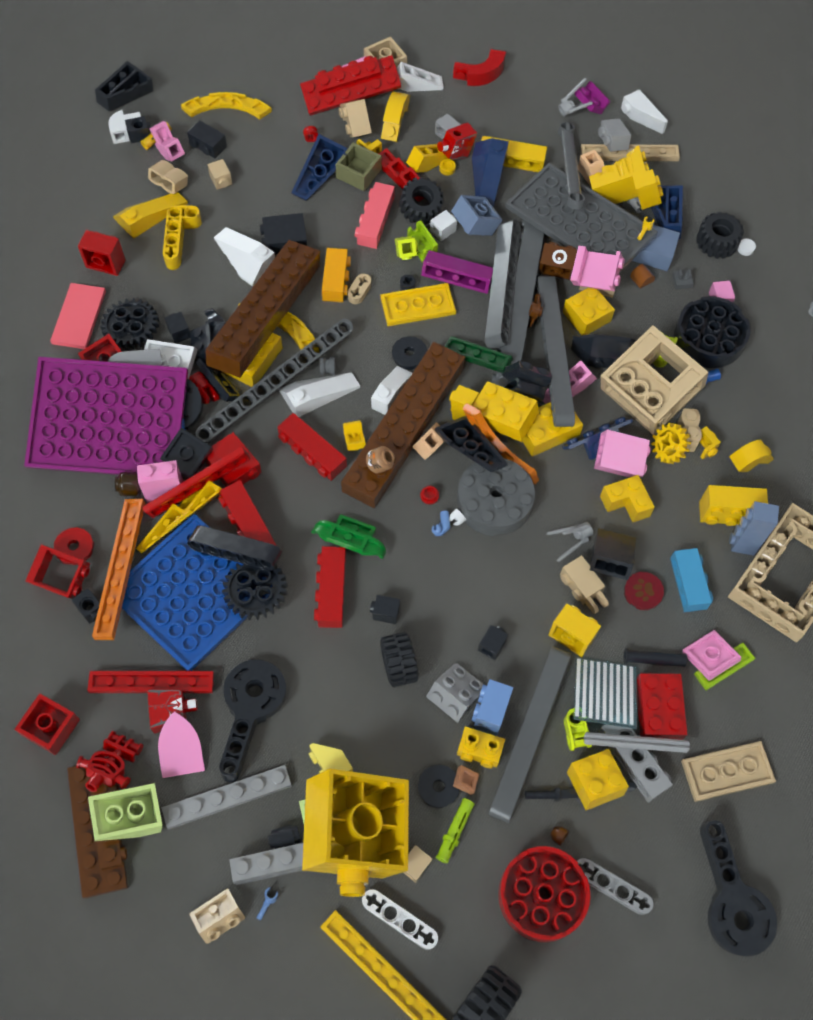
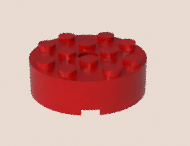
(527, 911)

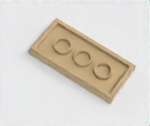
(728, 771)

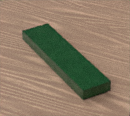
(479, 355)

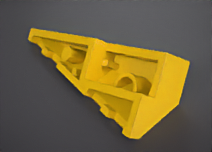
(177, 514)

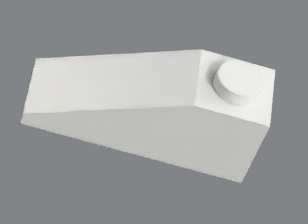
(418, 79)
(641, 110)
(389, 389)

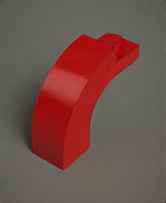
(481, 73)

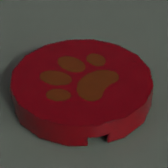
(643, 591)

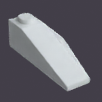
(245, 254)
(313, 393)

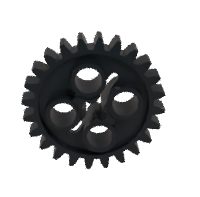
(130, 323)
(255, 605)

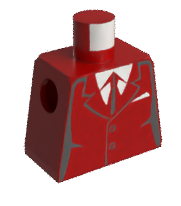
(458, 141)
(164, 702)

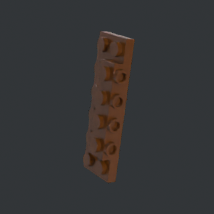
(99, 862)

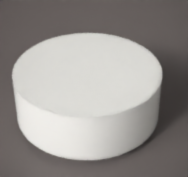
(746, 247)

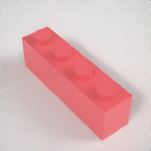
(375, 215)

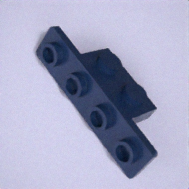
(591, 439)

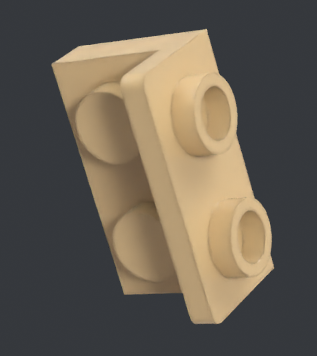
(217, 916)

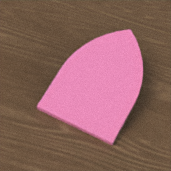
(179, 748)

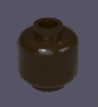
(127, 484)

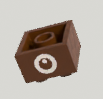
(557, 260)

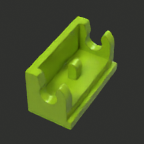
(424, 239)

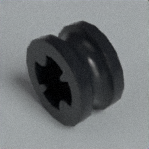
(407, 278)

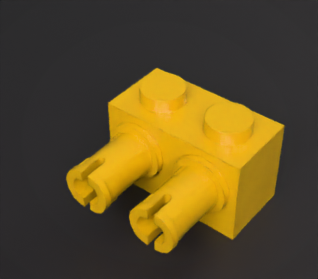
(480, 747)

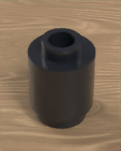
(284, 837)

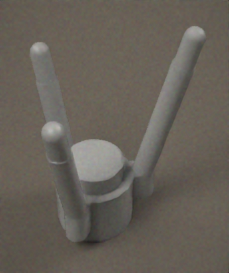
(568, 107)
(580, 531)

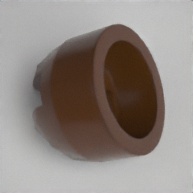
(559, 835)

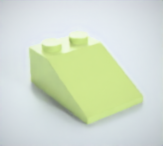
(125, 813)

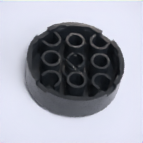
(712, 331)

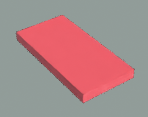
(78, 316)

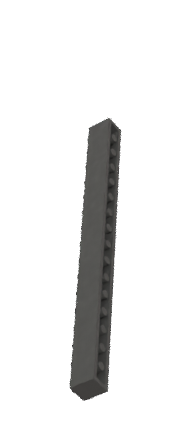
(526, 273)

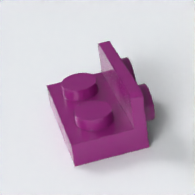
(594, 94)

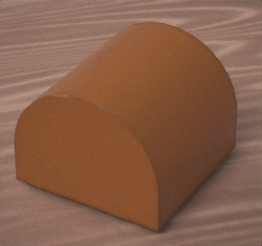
(642, 276)

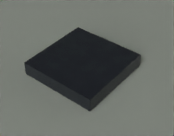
(188, 452)

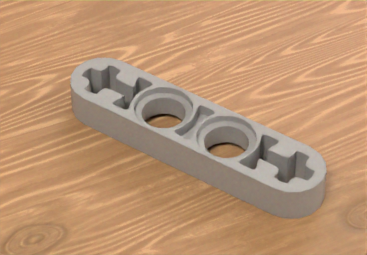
(611, 889)

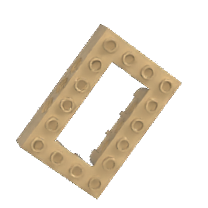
(748, 593)

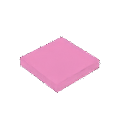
(711, 655)

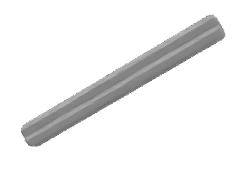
(636, 742)

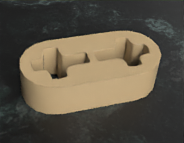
(362, 290)

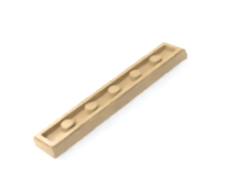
(652, 152)

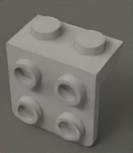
(455, 691)

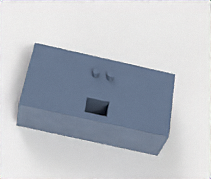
(660, 250)

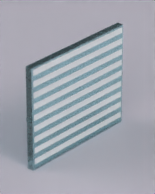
(605, 693)

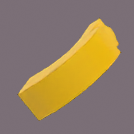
(396, 106)

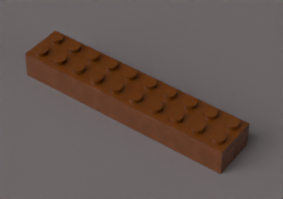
(262, 309)
(405, 422)

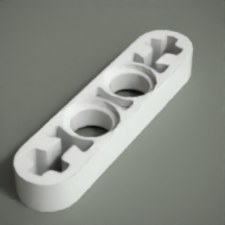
(397, 922)

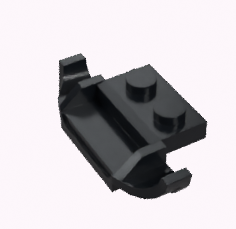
(203, 335)

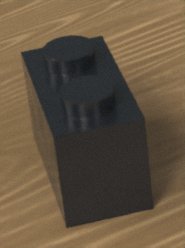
(207, 139)

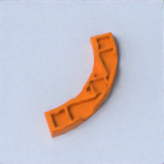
(476, 417)

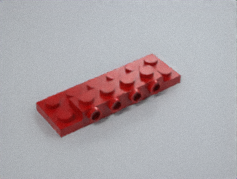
(350, 83)

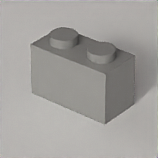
(614, 135)

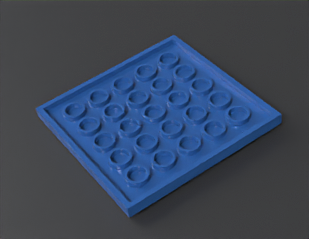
(180, 597)

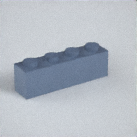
(754, 528)

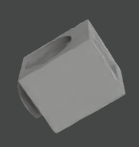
(443, 124)

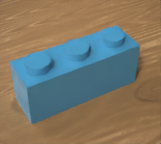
(691, 580)

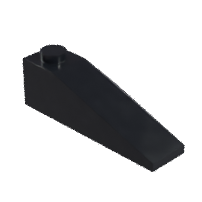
(471, 443)

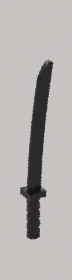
(558, 794)

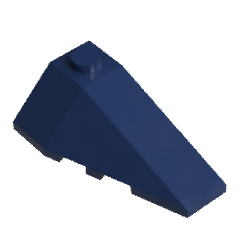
(488, 165)
(318, 166)

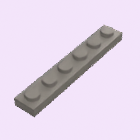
(226, 797)

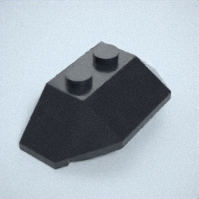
(600, 349)

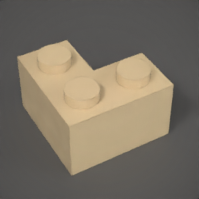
(356, 116)

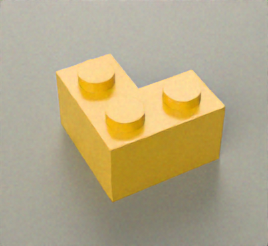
(628, 494)

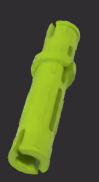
(450, 839)

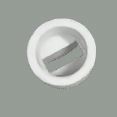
(458, 516)

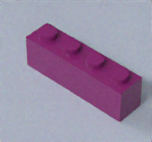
(457, 271)

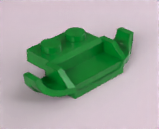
(351, 535)

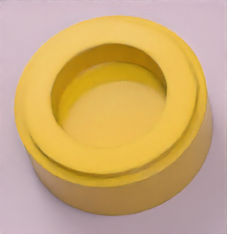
(447, 167)

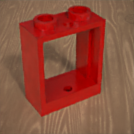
(42, 563)

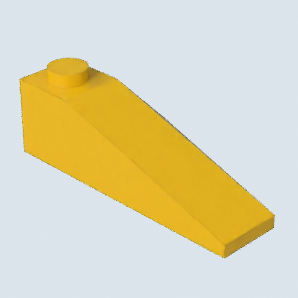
(145, 215)

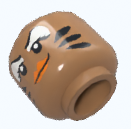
(380, 459)

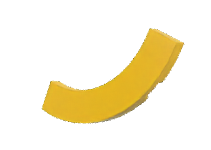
(226, 100)
(297, 330)

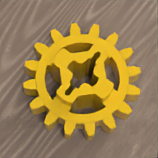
(671, 443)

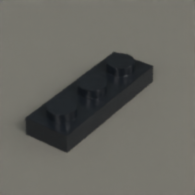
(218, 381)

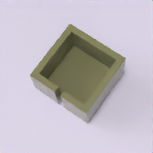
(358, 166)

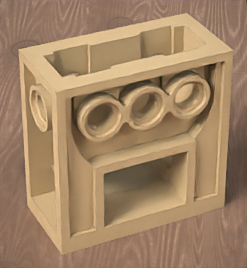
(646, 392)

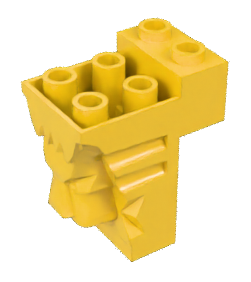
(628, 180)

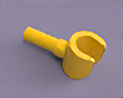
(645, 227)

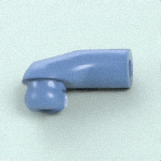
(441, 528)

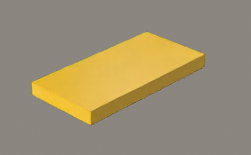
(417, 304)

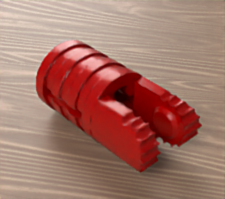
(204, 387)

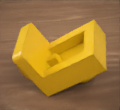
(354, 435)
(709, 442)

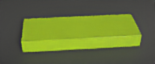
(746, 658)

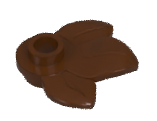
(535, 310)

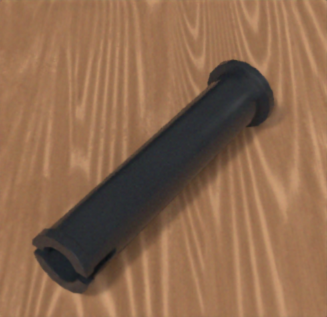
(654, 658)

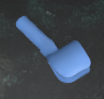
(267, 902)

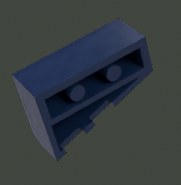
(669, 212)

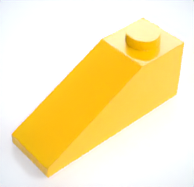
(425, 158)

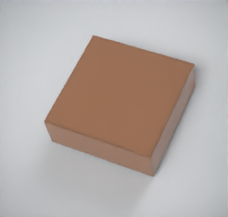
(466, 780)

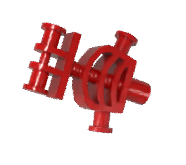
(104, 764)

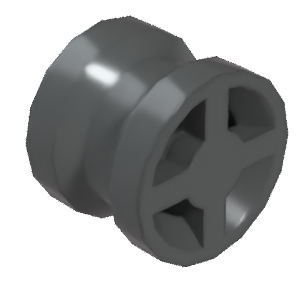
(327, 365)

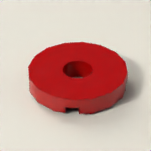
(71, 536)

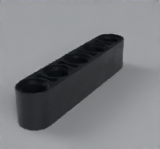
(234, 547)

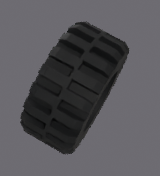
(490, 998)

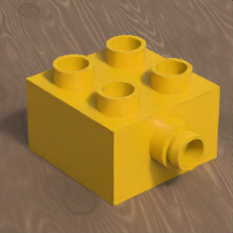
(355, 827)

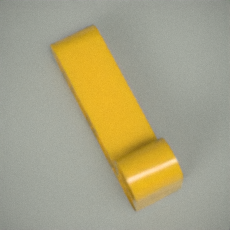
(177, 219)

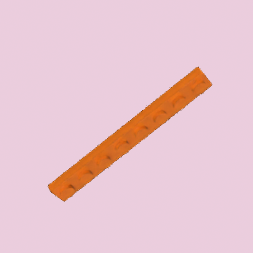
(118, 570)

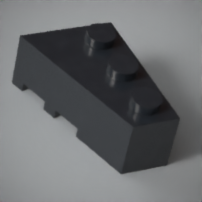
(123, 87)

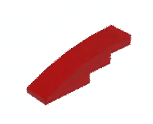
(398, 170)

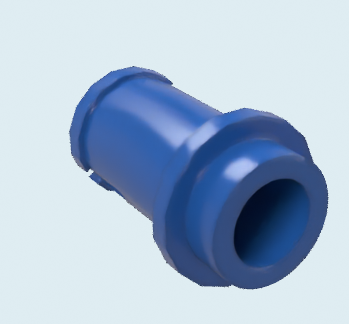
(713, 375)

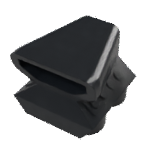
(527, 380)

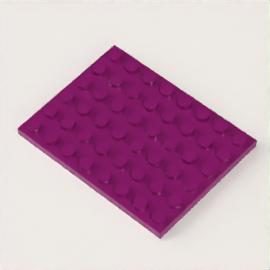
(103, 415)

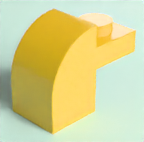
(751, 455)

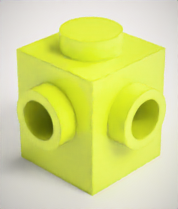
(406, 247)

